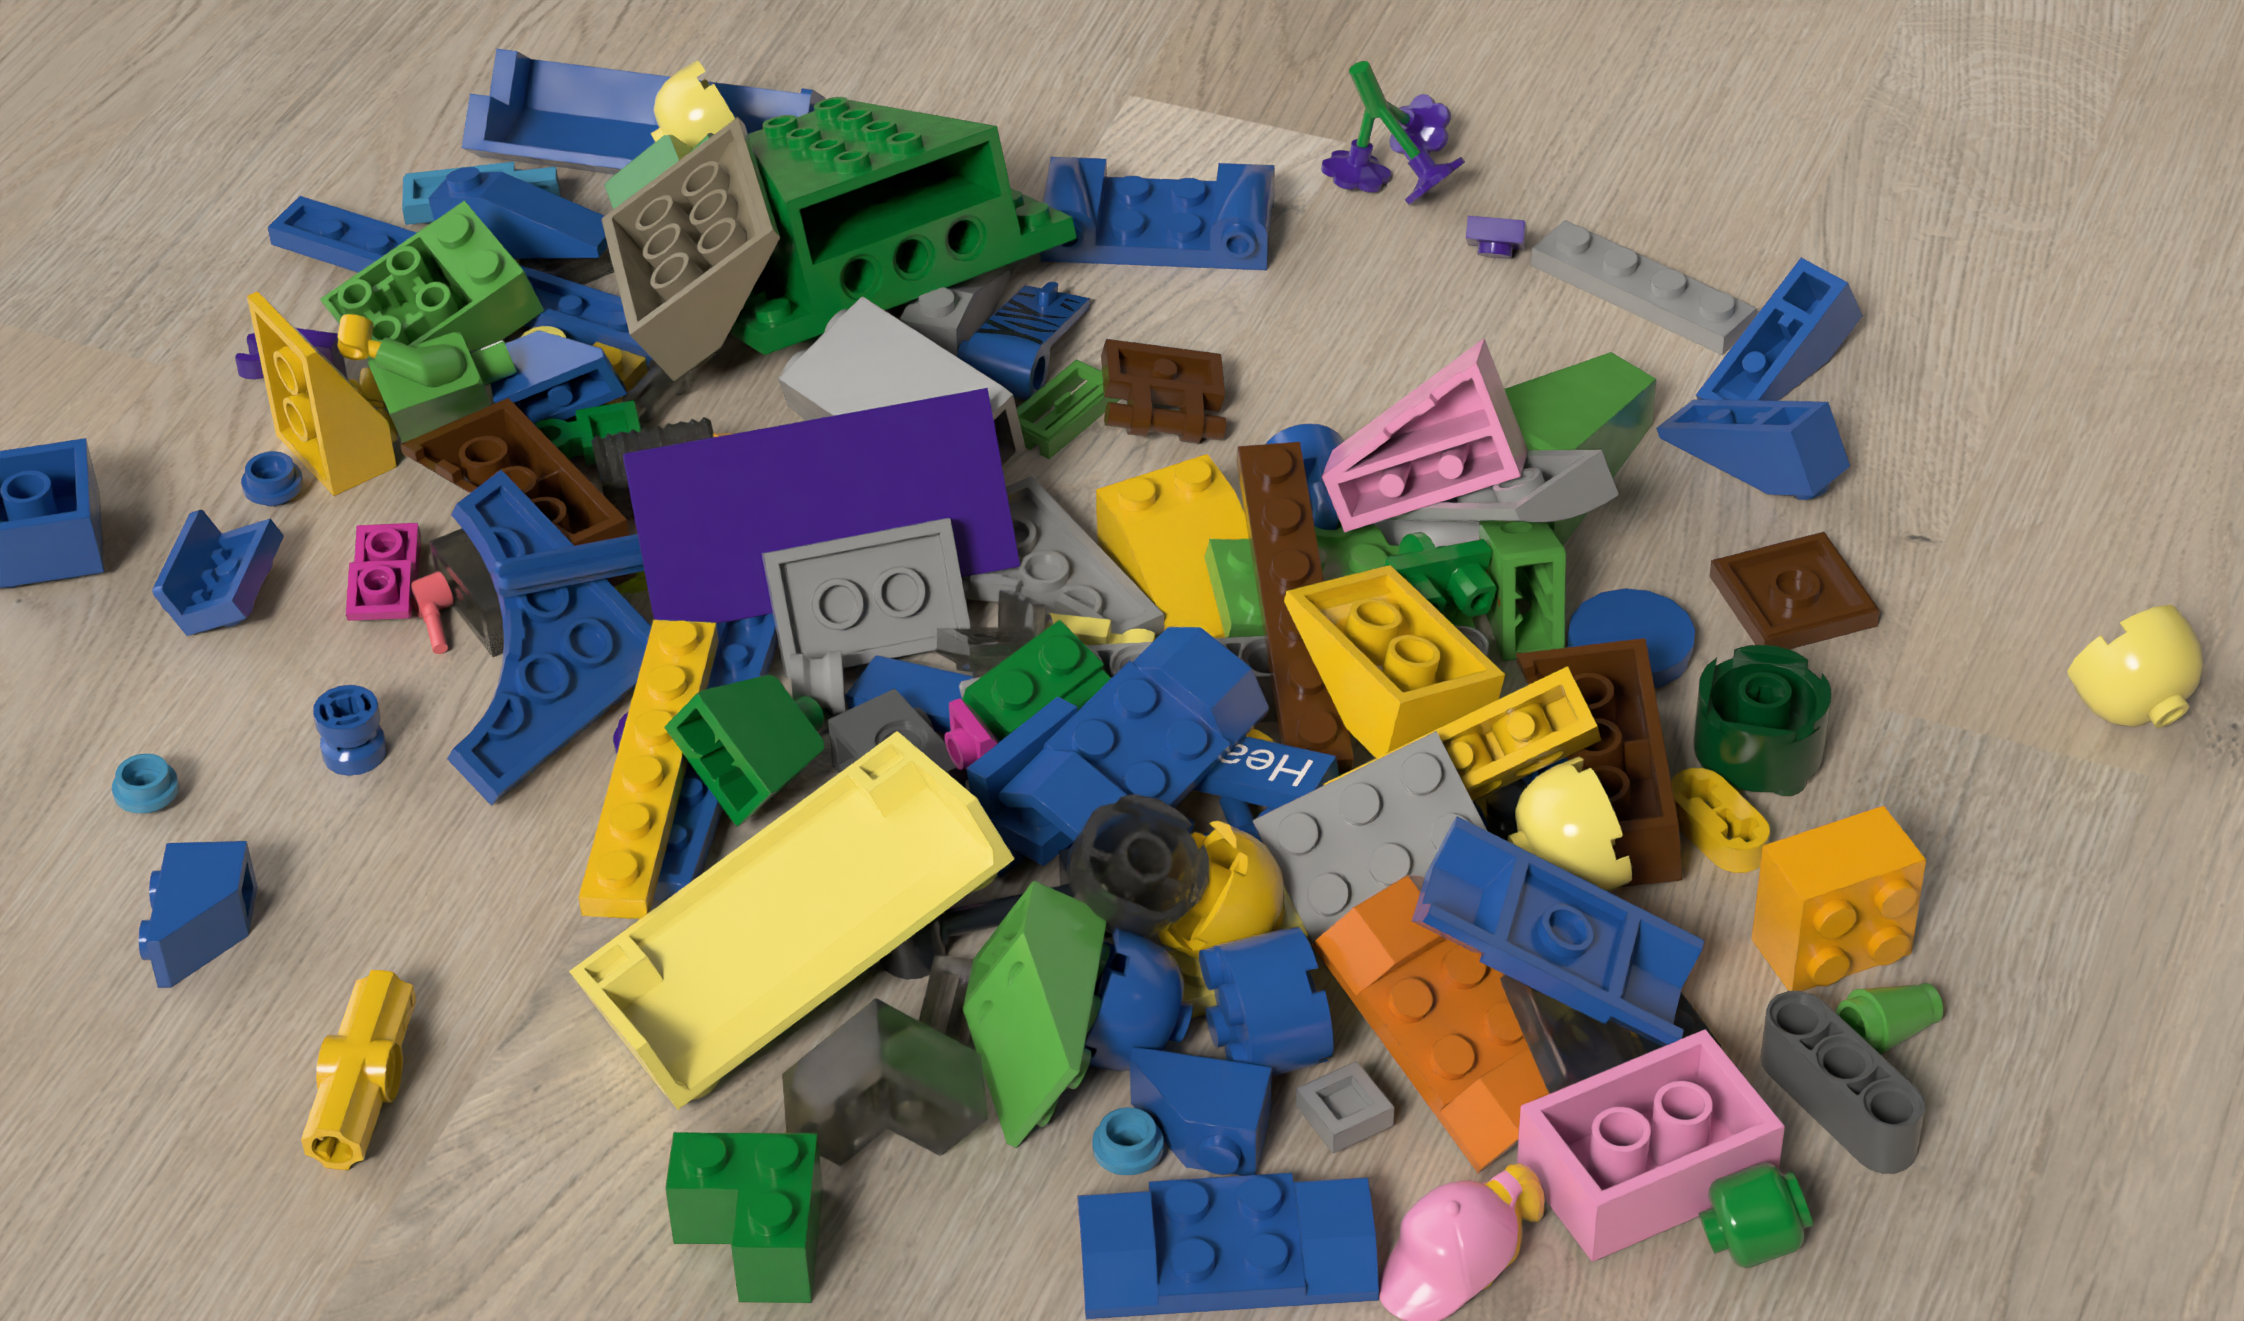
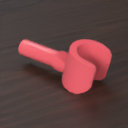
(431, 596)

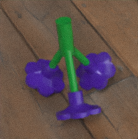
(1414, 132)

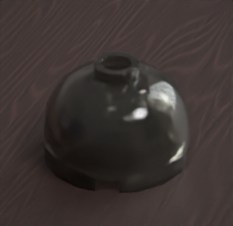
(1137, 865)

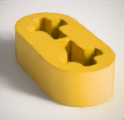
(1725, 815)

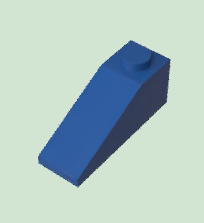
(523, 216)
(1787, 338)
(1763, 443)

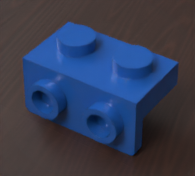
(215, 574)

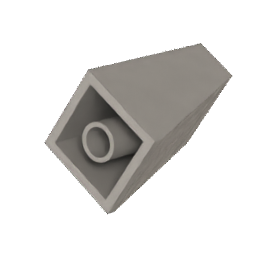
(878, 362)

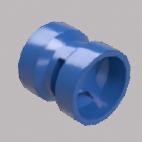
(349, 730)

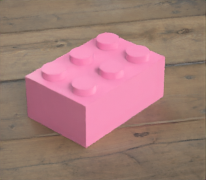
(1645, 1142)

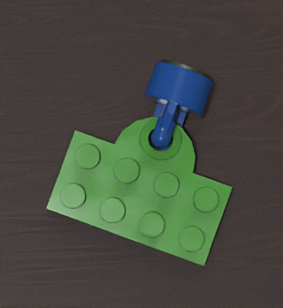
(1339, 551)

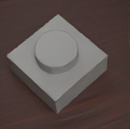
(1345, 1107)

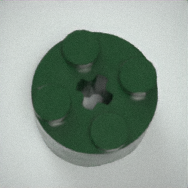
(1762, 720)

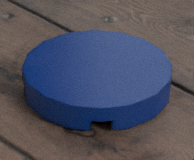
(1638, 615)

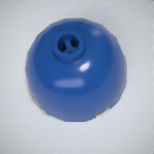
(1138, 1002)

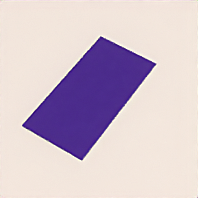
(725, 499)

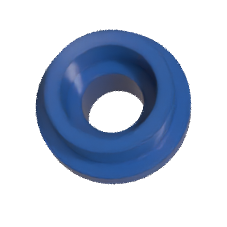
(271, 479)

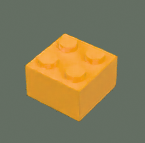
(1838, 899)

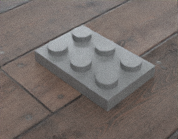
(867, 593)
(1365, 830)

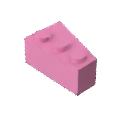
(1429, 446)

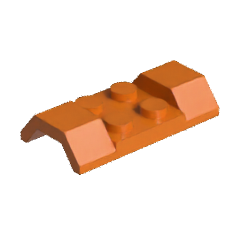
(1437, 1018)

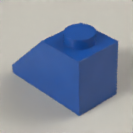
(557, 377)
(1206, 1108)

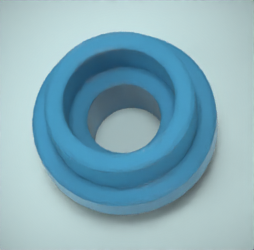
(144, 784)
(1127, 1142)

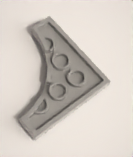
(1064, 567)

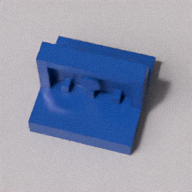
(1020, 828)

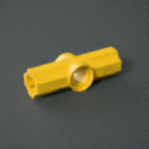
(359, 1070)

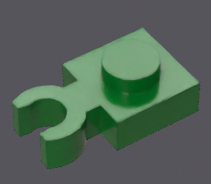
(576, 436)

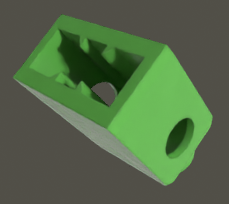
(1530, 567)

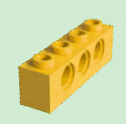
(1517, 734)

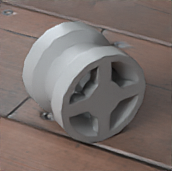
(820, 680)

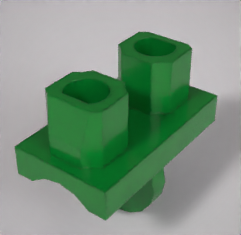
(1447, 572)

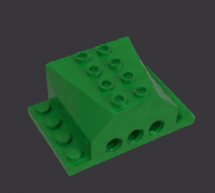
(881, 212)

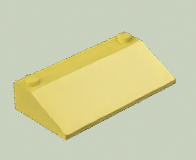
(791, 917)

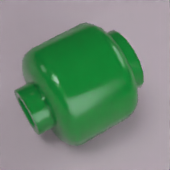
(1756, 1215)

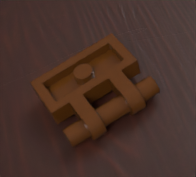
(1165, 377)

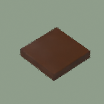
(1794, 592)

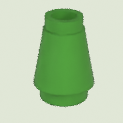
(1891, 1013)

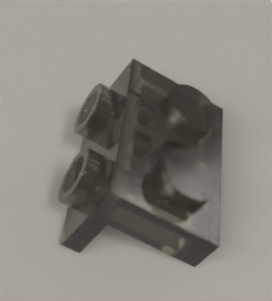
(985, 647)

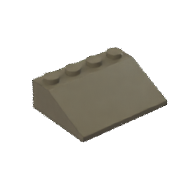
(692, 250)

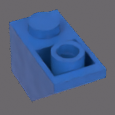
(198, 907)

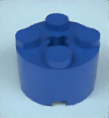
(1267, 1002)

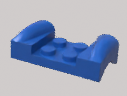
(1162, 219)

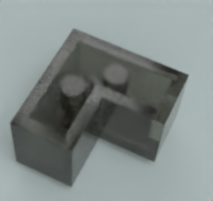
(881, 1076)

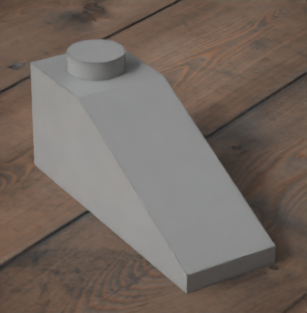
(958, 310)

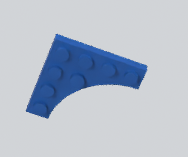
(564, 648)

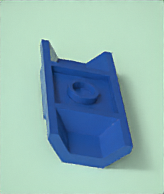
(1145, 731)
(1557, 932)
(1227, 1245)

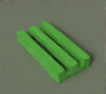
(1071, 411)

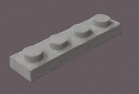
(1643, 287)

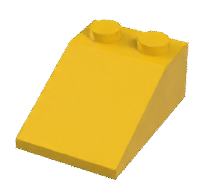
(317, 408)
(1160, 532)
(1390, 658)

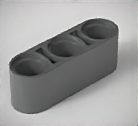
(1842, 1082)

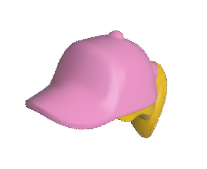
(1458, 1243)

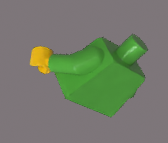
(423, 382)

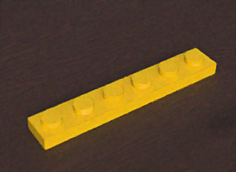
(646, 774)

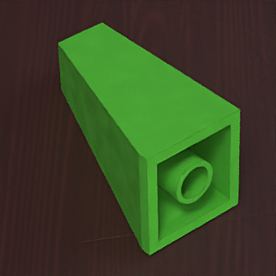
(1586, 407)

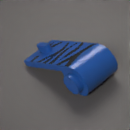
(1018, 338)

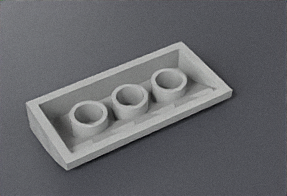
(1550, 489)

